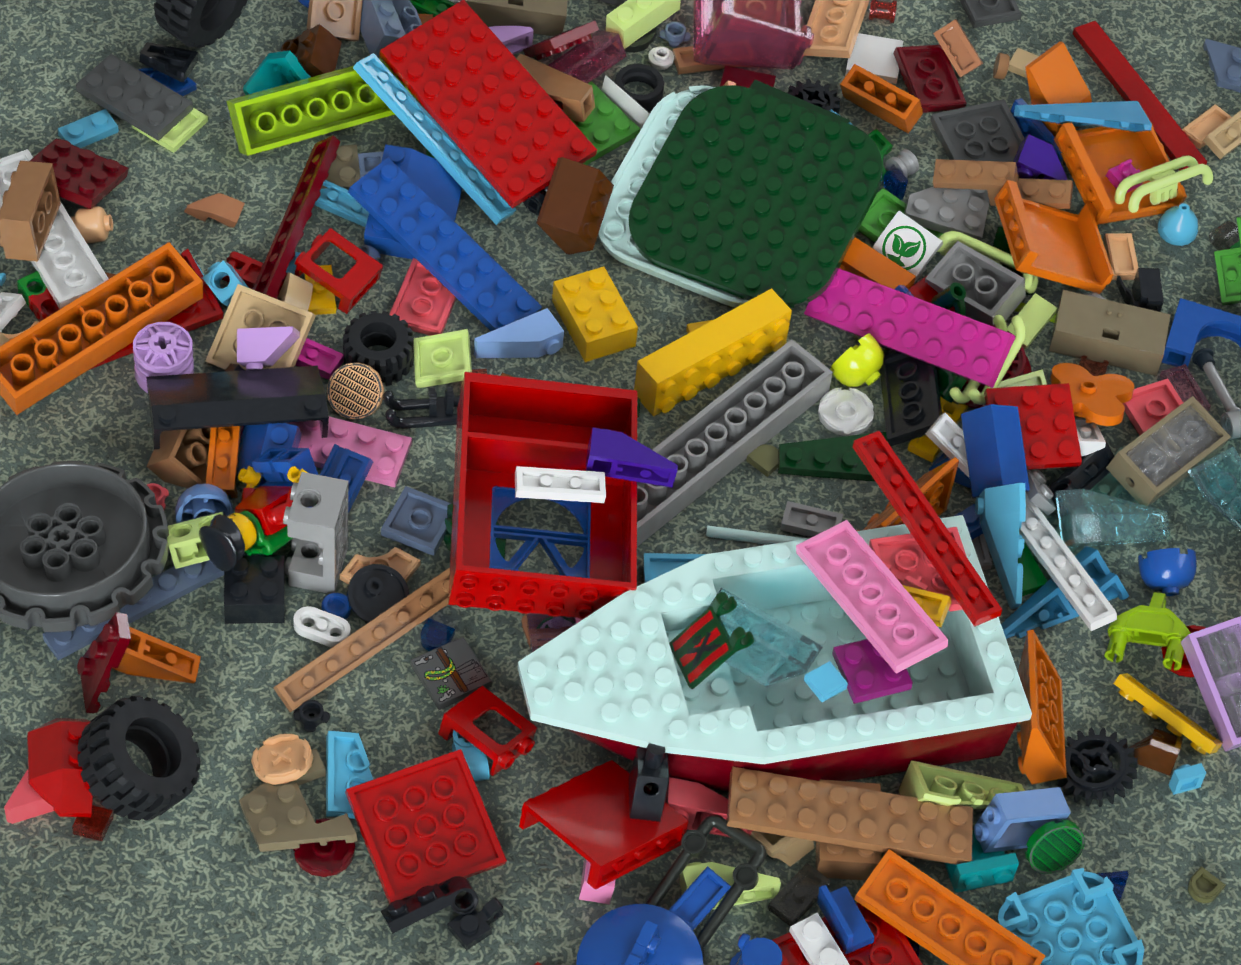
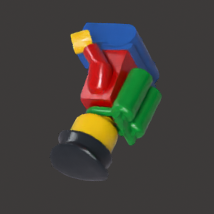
(258, 519)

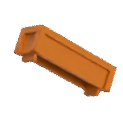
(223, 458)

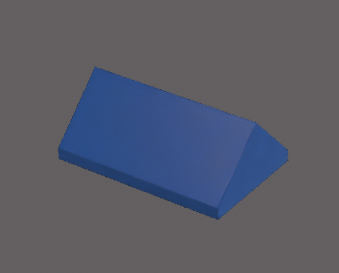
(994, 447)

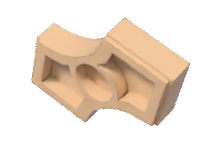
(396, 559)

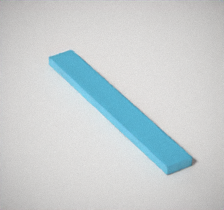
(433, 137)

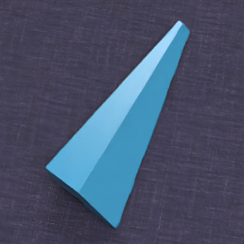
(1051, 607)

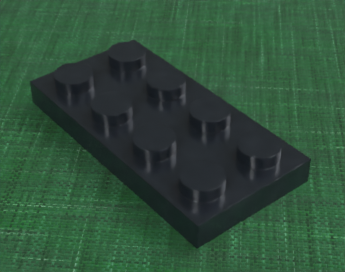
(909, 397)

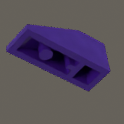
(628, 459)

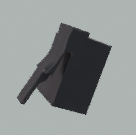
(1145, 289)

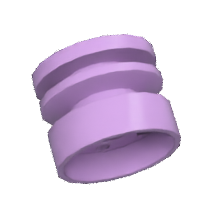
(162, 351)

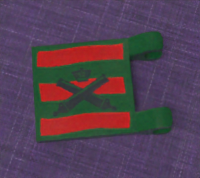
(707, 643)

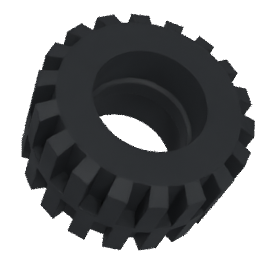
(384, 331)

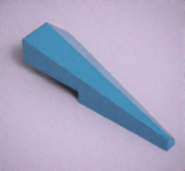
(1116, 115)

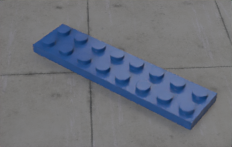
(442, 246)

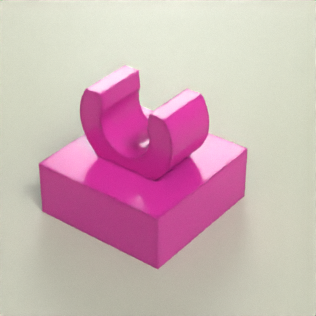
(1120, 172)

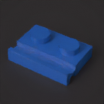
(347, 466)

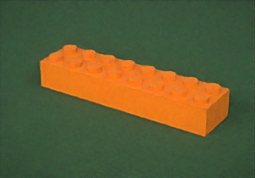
(95, 326)

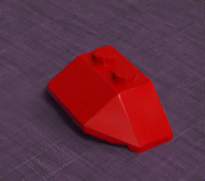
(55, 768)

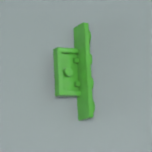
(1229, 272)

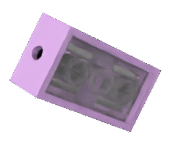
(1216, 665)

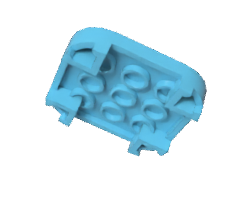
(1073, 922)

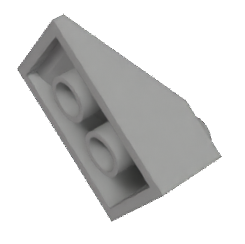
(988, 285)

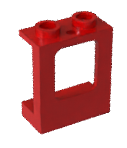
(354, 283)
(474, 706)

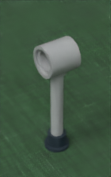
(1231, 418)

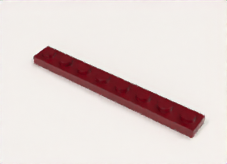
(296, 217)

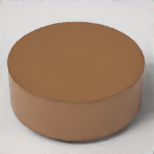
(1001, 66)

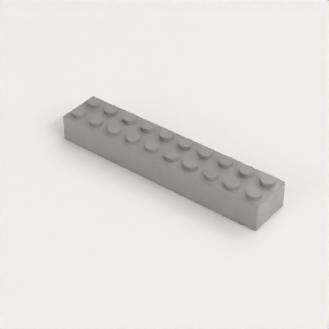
(730, 430)

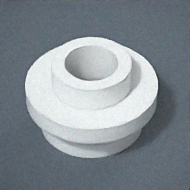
(661, 58)

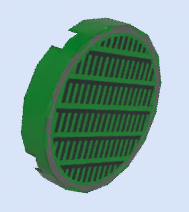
(1054, 846)

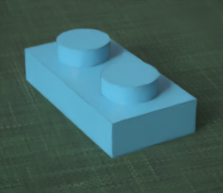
(89, 129)

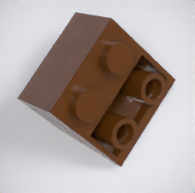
(315, 50)

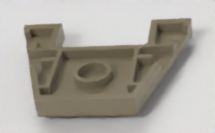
(283, 820)

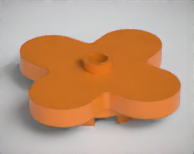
(1095, 397)

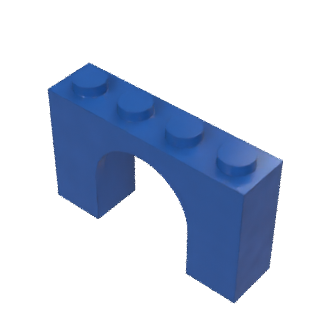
(1194, 323)

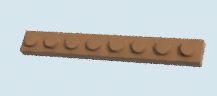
(365, 642)

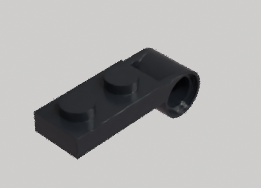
(1086, 475)
(429, 901)

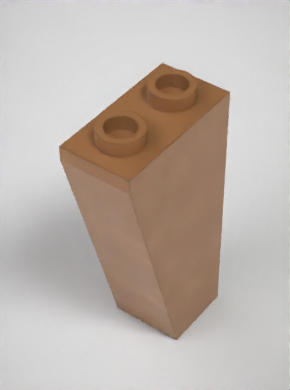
(568, 93)

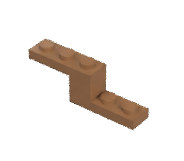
(992, 177)

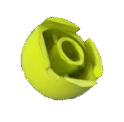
(859, 363)

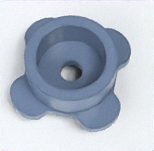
(675, 34)

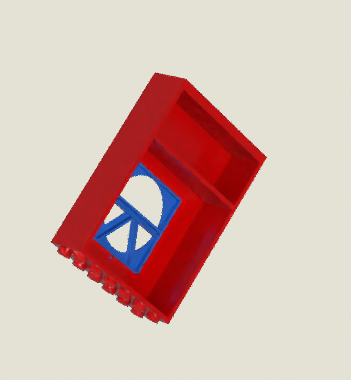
(539, 426)

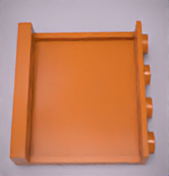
(1095, 151)
(1054, 241)

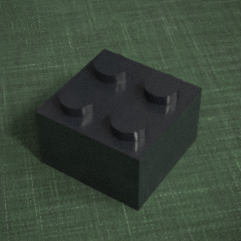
(255, 590)

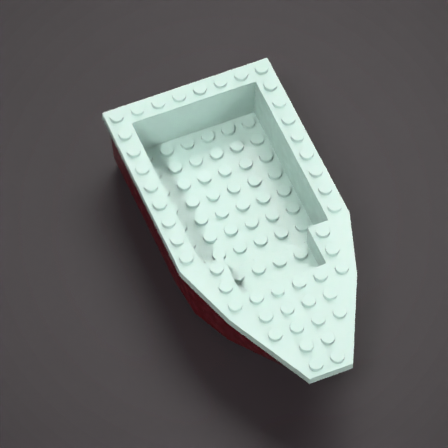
(623, 688)

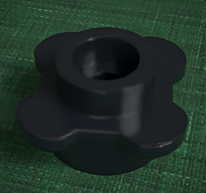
(311, 707)

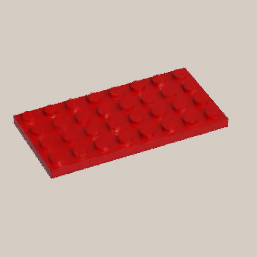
(486, 102)

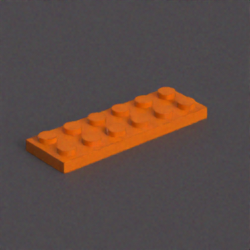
(940, 918)

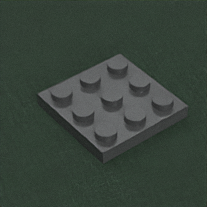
(979, 132)

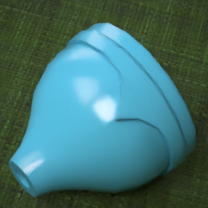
(1178, 225)

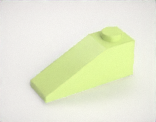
(765, 889)

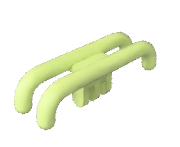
(1163, 181)
(993, 253)
(970, 391)

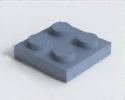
(417, 521)

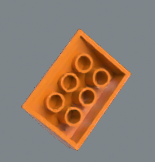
(935, 486)
(1043, 735)

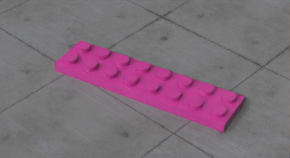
(913, 327)

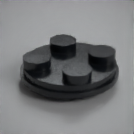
(375, 591)

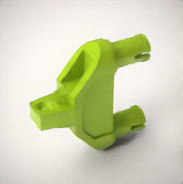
(1148, 626)

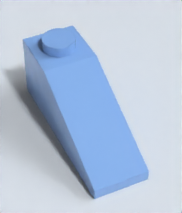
(524, 338)

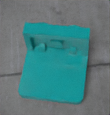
(274, 71)
(983, 870)

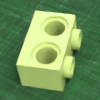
(185, 541)

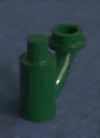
(952, 296)

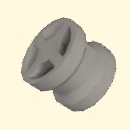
(905, 162)

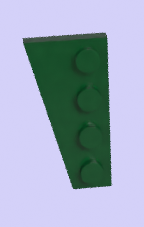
(824, 459)

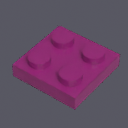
(868, 672)

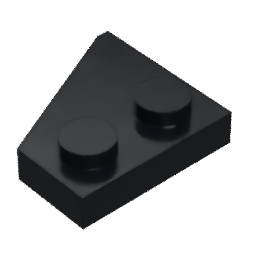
(169, 60)

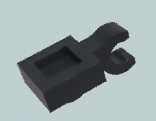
(475, 927)

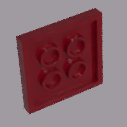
(81, 173)

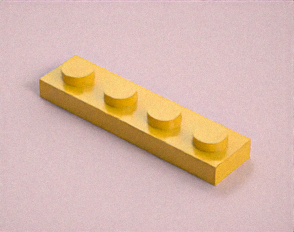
(1157, 707)

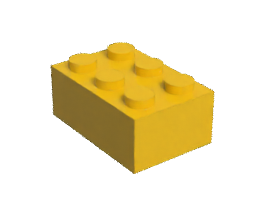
(594, 314)

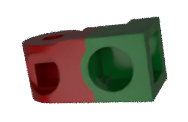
(37, 296)

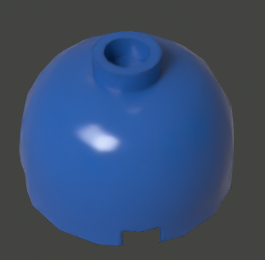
(1168, 570)

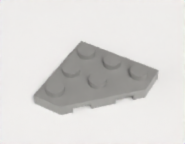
(950, 210)

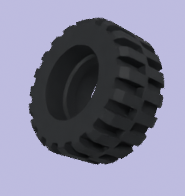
(197, 21)
(116, 777)

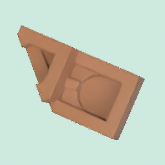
(218, 207)

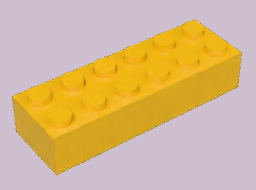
(712, 352)

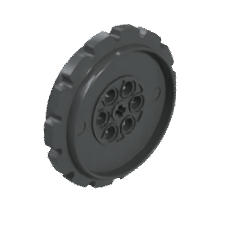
(76, 545)

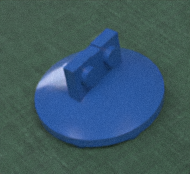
(639, 937)

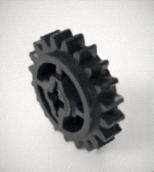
(1098, 776)

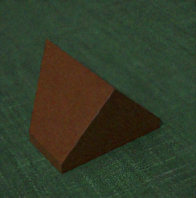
(1158, 751)

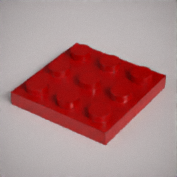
(1045, 423)

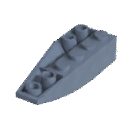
(386, 22)

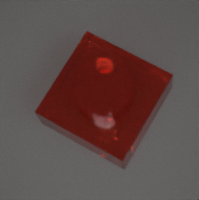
(94, 826)

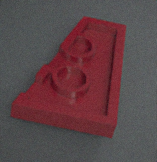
(101, 657)

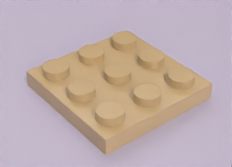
(257, 310)

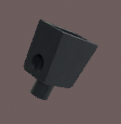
(648, 768)

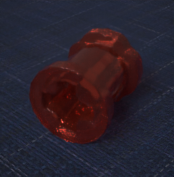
(891, 6)

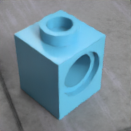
(214, 276)

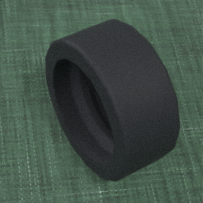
(645, 74)

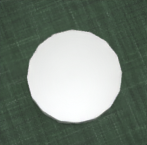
(843, 419)

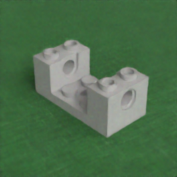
(318, 531)

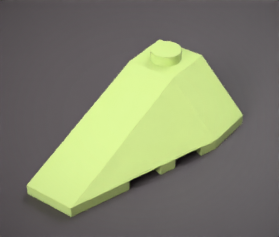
(952, 786)

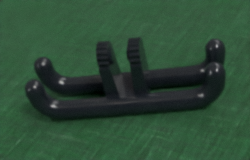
(439, 409)

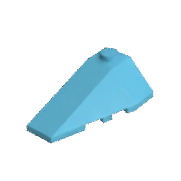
(1001, 518)

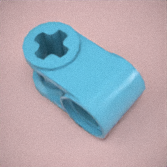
(475, 758)

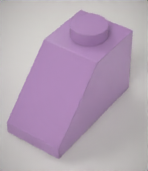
(263, 345)

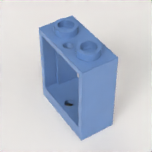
(1016, 816)

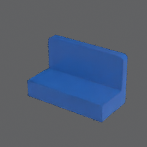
(845, 918)

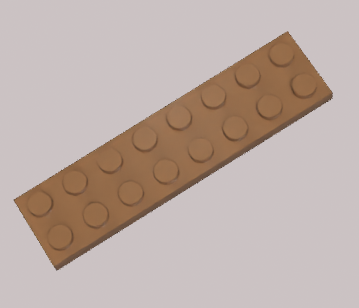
(849, 816)

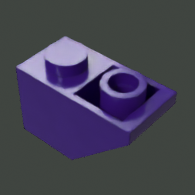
(1038, 160)

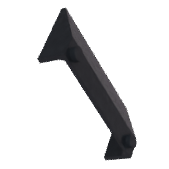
(236, 399)

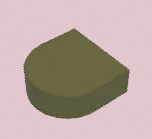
(764, 459)
(1204, 886)

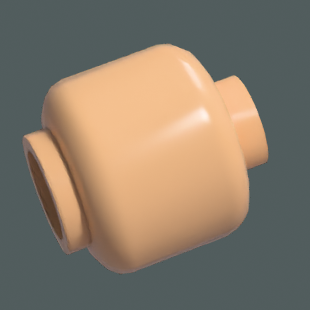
(93, 224)

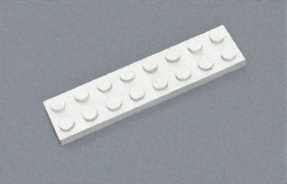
(66, 259)

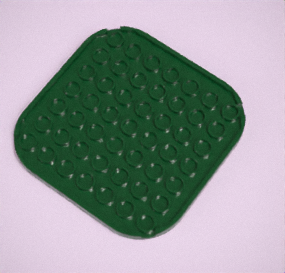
(755, 195)

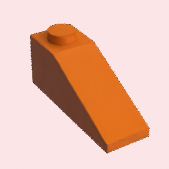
(158, 659)

